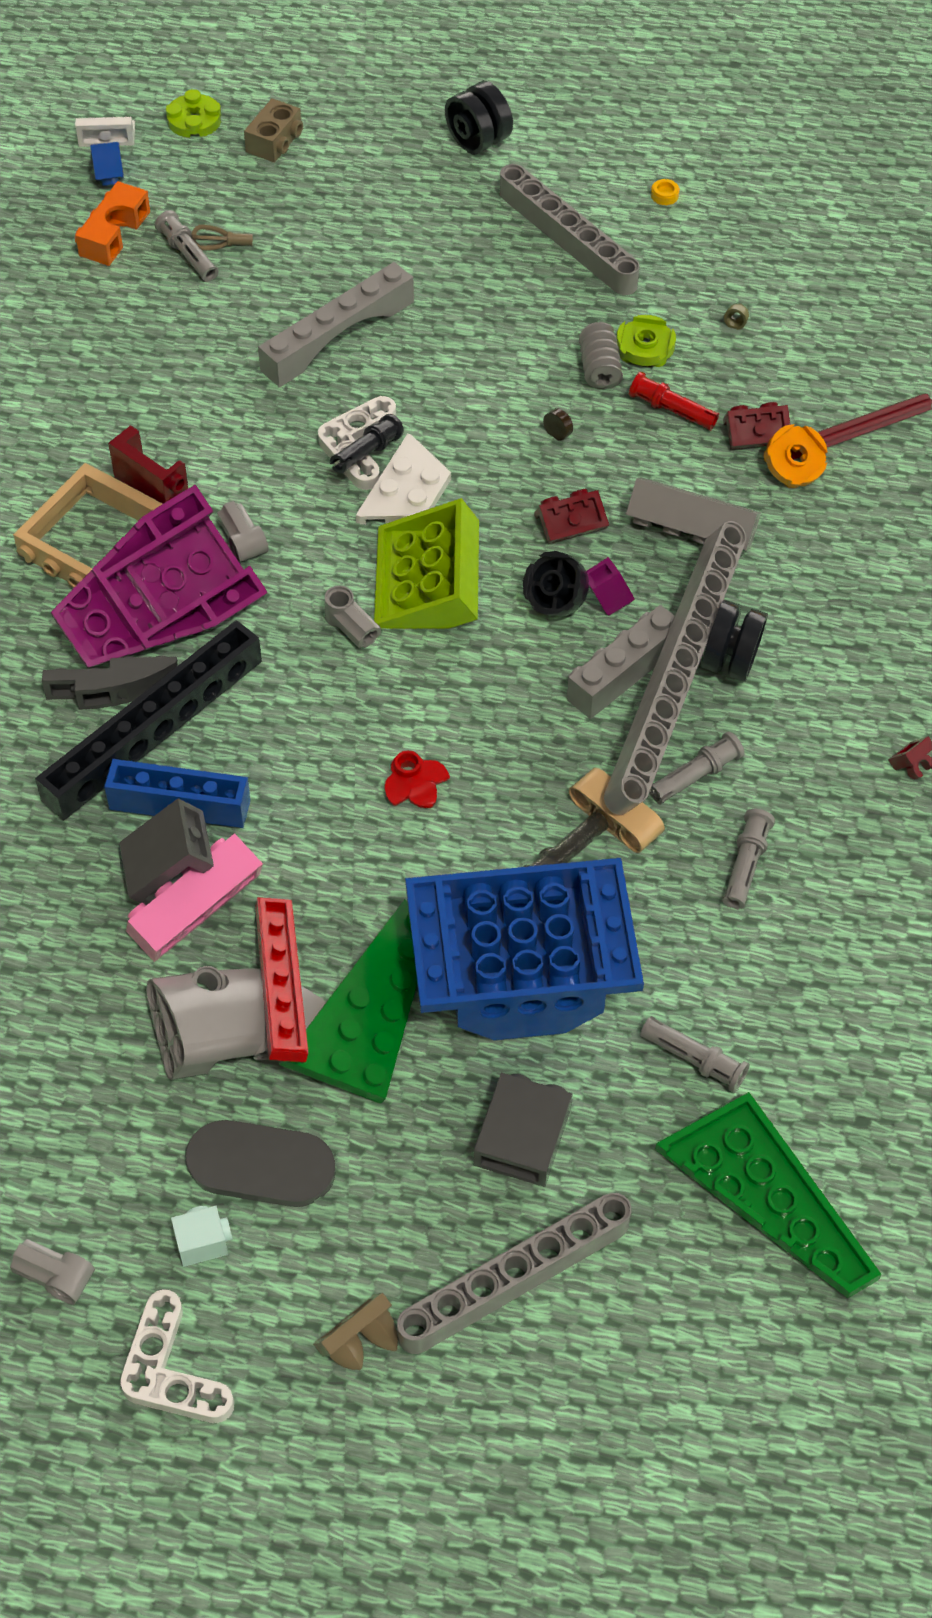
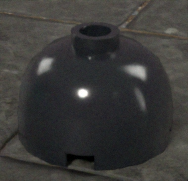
(556, 584)

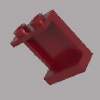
(142, 472)

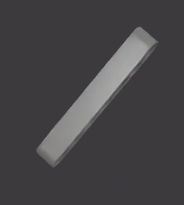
(569, 229)
(507, 1288)

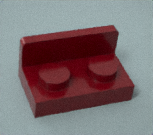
(756, 425)
(572, 516)

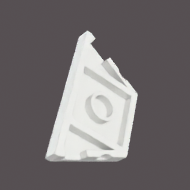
(407, 485)

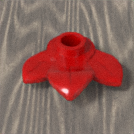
(414, 784)

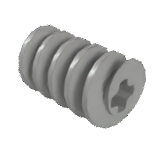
(600, 356)

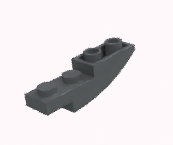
(107, 687)

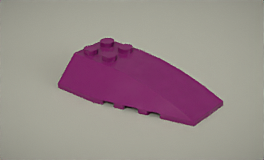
(157, 585)

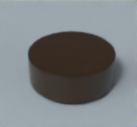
(558, 424)

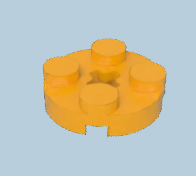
(784, 467)

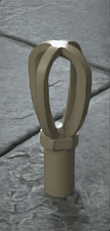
(230, 238)

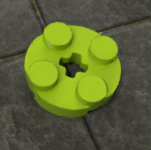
(182, 121)
(646, 353)

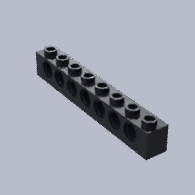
(149, 718)

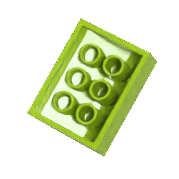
(428, 569)

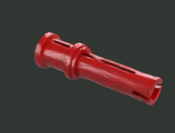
(661, 396)

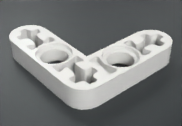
(346, 435)
(162, 1379)

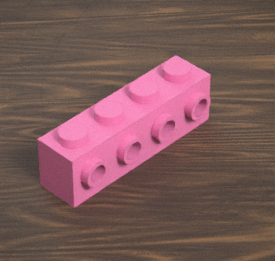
(192, 898)

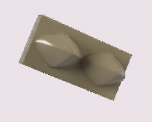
(372, 1321)

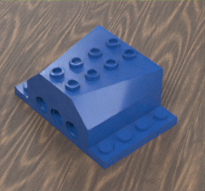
(523, 946)

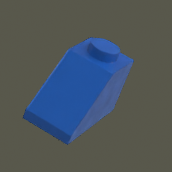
(107, 163)

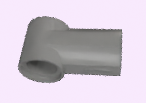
(243, 537)
(347, 615)
(60, 1274)

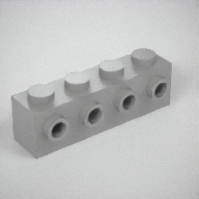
(687, 511)
(620, 663)

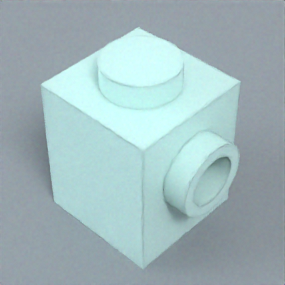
(201, 1235)

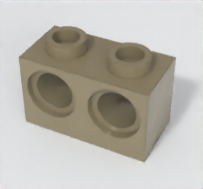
(273, 130)

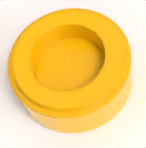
(665, 192)

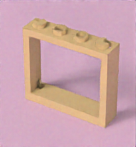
(84, 480)

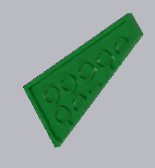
(364, 1020)
(759, 1177)

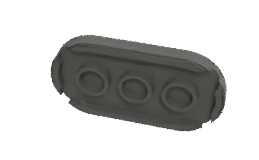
(260, 1163)

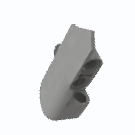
(214, 1024)

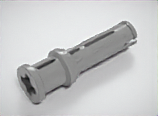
(179, 238)
(708, 761)
(751, 845)
(708, 1060)

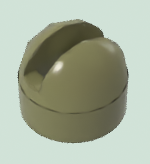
(741, 320)

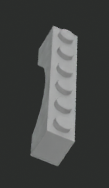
(295, 347)

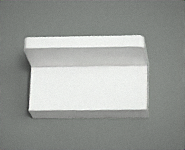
(105, 130)

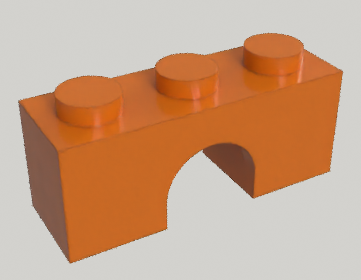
(101, 234)

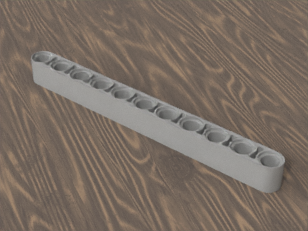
(674, 670)

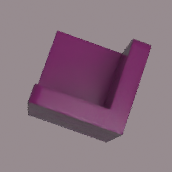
(609, 586)

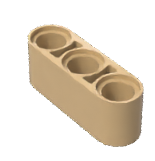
(633, 829)

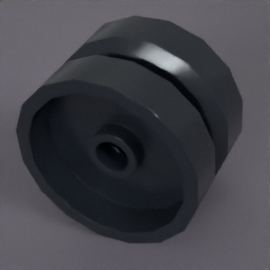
(479, 117)
(734, 640)

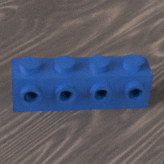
(152, 787)

